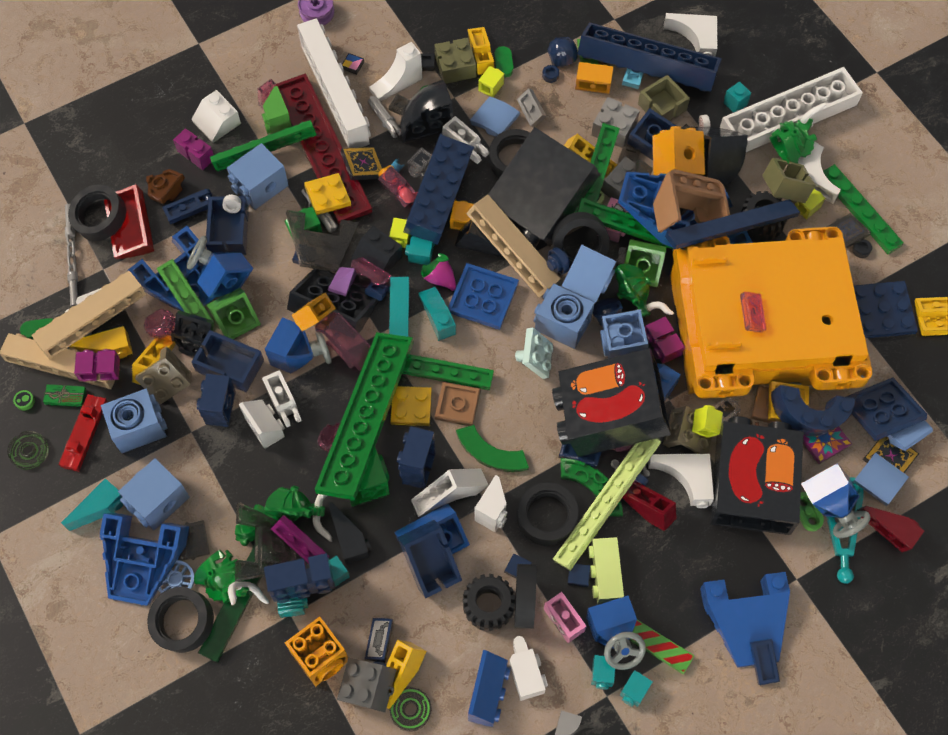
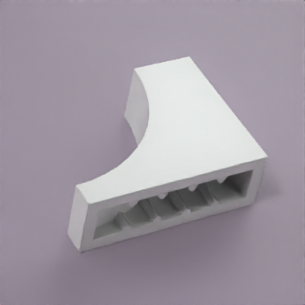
(698, 29)
(402, 74)
(813, 166)
(691, 471)
(448, 488)

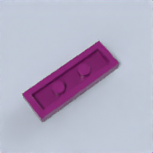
(296, 539)

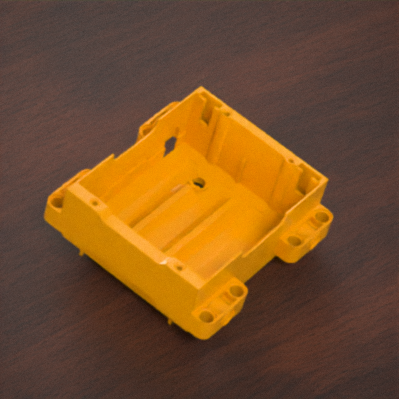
(798, 287)

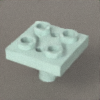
(536, 353)

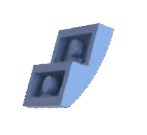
(494, 116)
(910, 436)
(881, 479)

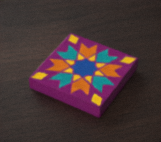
(826, 445)

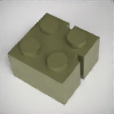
(455, 60)
(664, 98)
(791, 184)

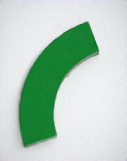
(488, 455)
(587, 476)

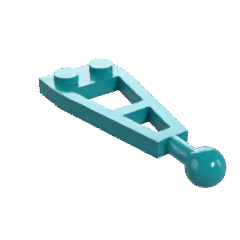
(845, 574)

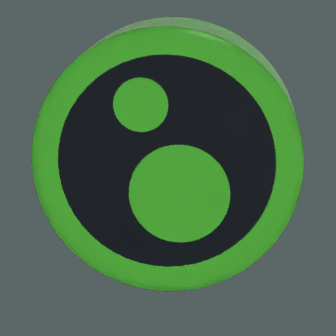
(24, 400)

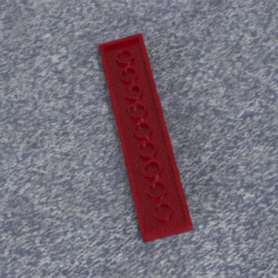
(324, 148)

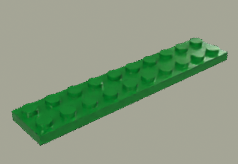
(364, 417)

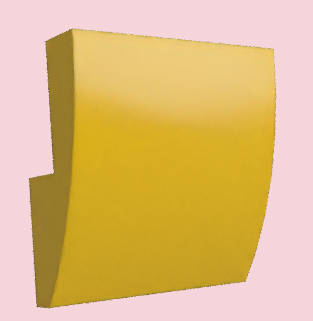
(932, 315)

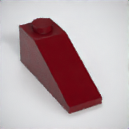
(651, 505)
(896, 528)

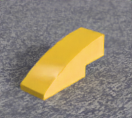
(480, 49)

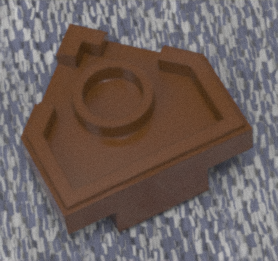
(164, 186)

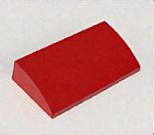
(134, 235)

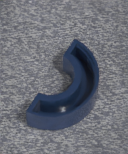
(801, 417)

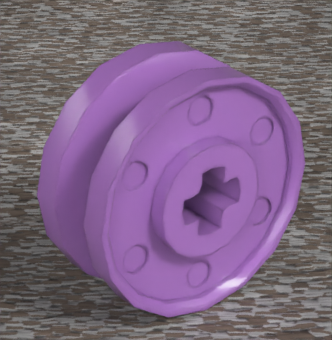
(319, 9)

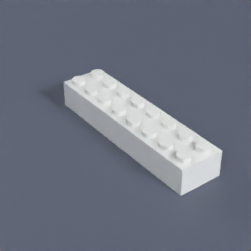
(334, 84)
(763, 118)

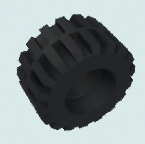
(767, 231)
(488, 585)

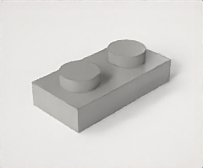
(531, 107)

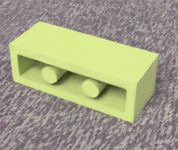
(606, 569)

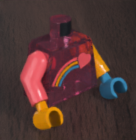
(396, 184)

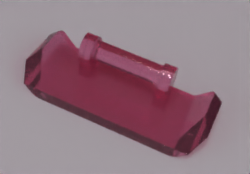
(344, 339)

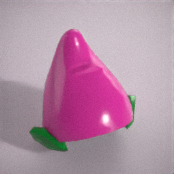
(439, 272)

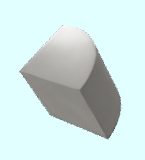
(567, 723)

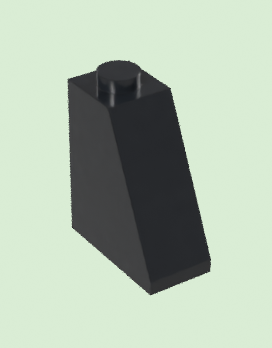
(472, 238)

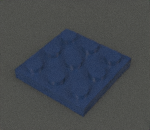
(885, 309)
(886, 409)

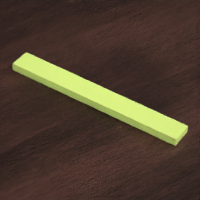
(605, 503)

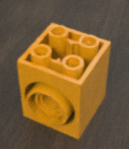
(679, 150)
(317, 651)

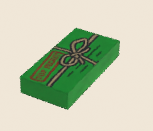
(64, 395)

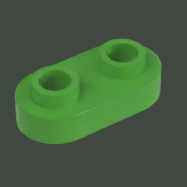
(810, 512)

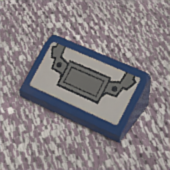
(379, 639)

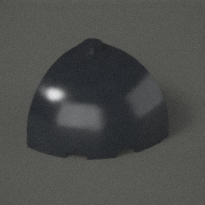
(426, 112)
(723, 153)

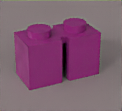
(198, 151)
(665, 345)
(90, 364)

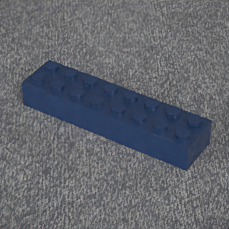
(649, 56)

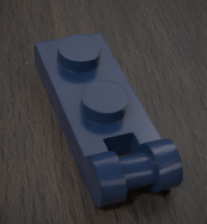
(187, 206)

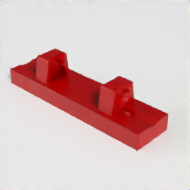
(82, 433)

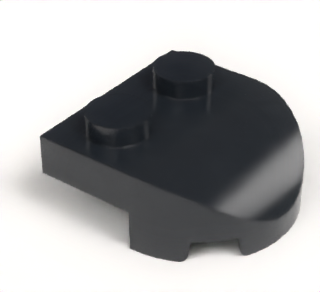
(190, 332)

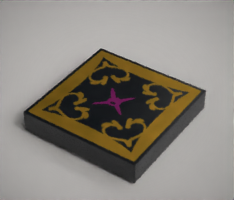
(361, 162)
(894, 455)

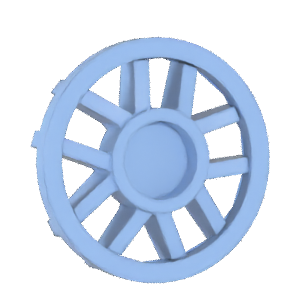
(176, 578)

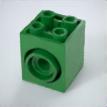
(374, 481)

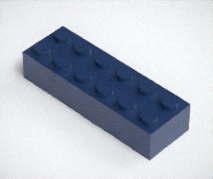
(438, 189)

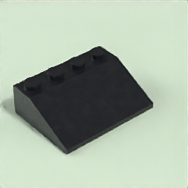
(354, 307)

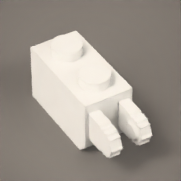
(459, 131)
(281, 397)
(526, 670)

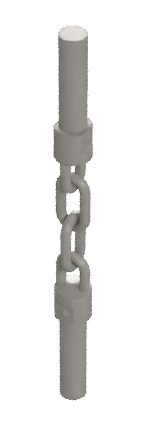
(72, 276)

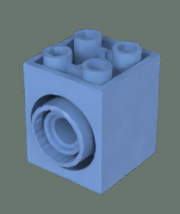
(257, 176)
(589, 274)
(563, 315)
(623, 333)
(134, 420)
(153, 494)

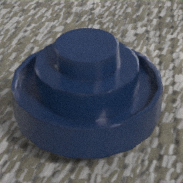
(558, 261)

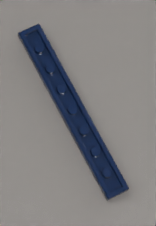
(731, 224)

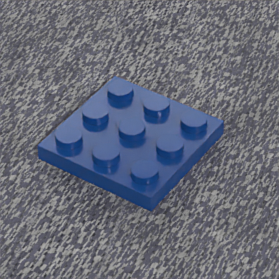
(483, 296)

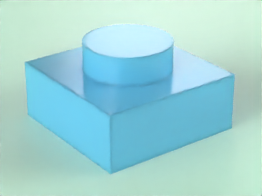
(632, 79)

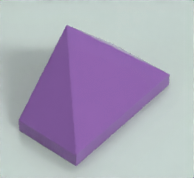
(342, 280)

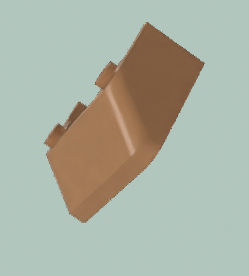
(689, 192)

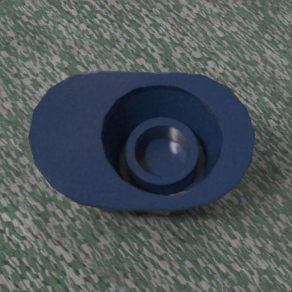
(606, 307)

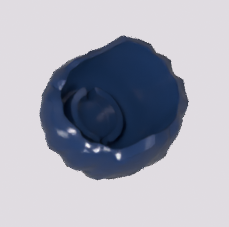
(562, 51)

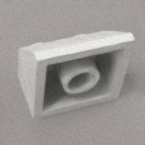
(215, 116)
(262, 422)
(492, 507)

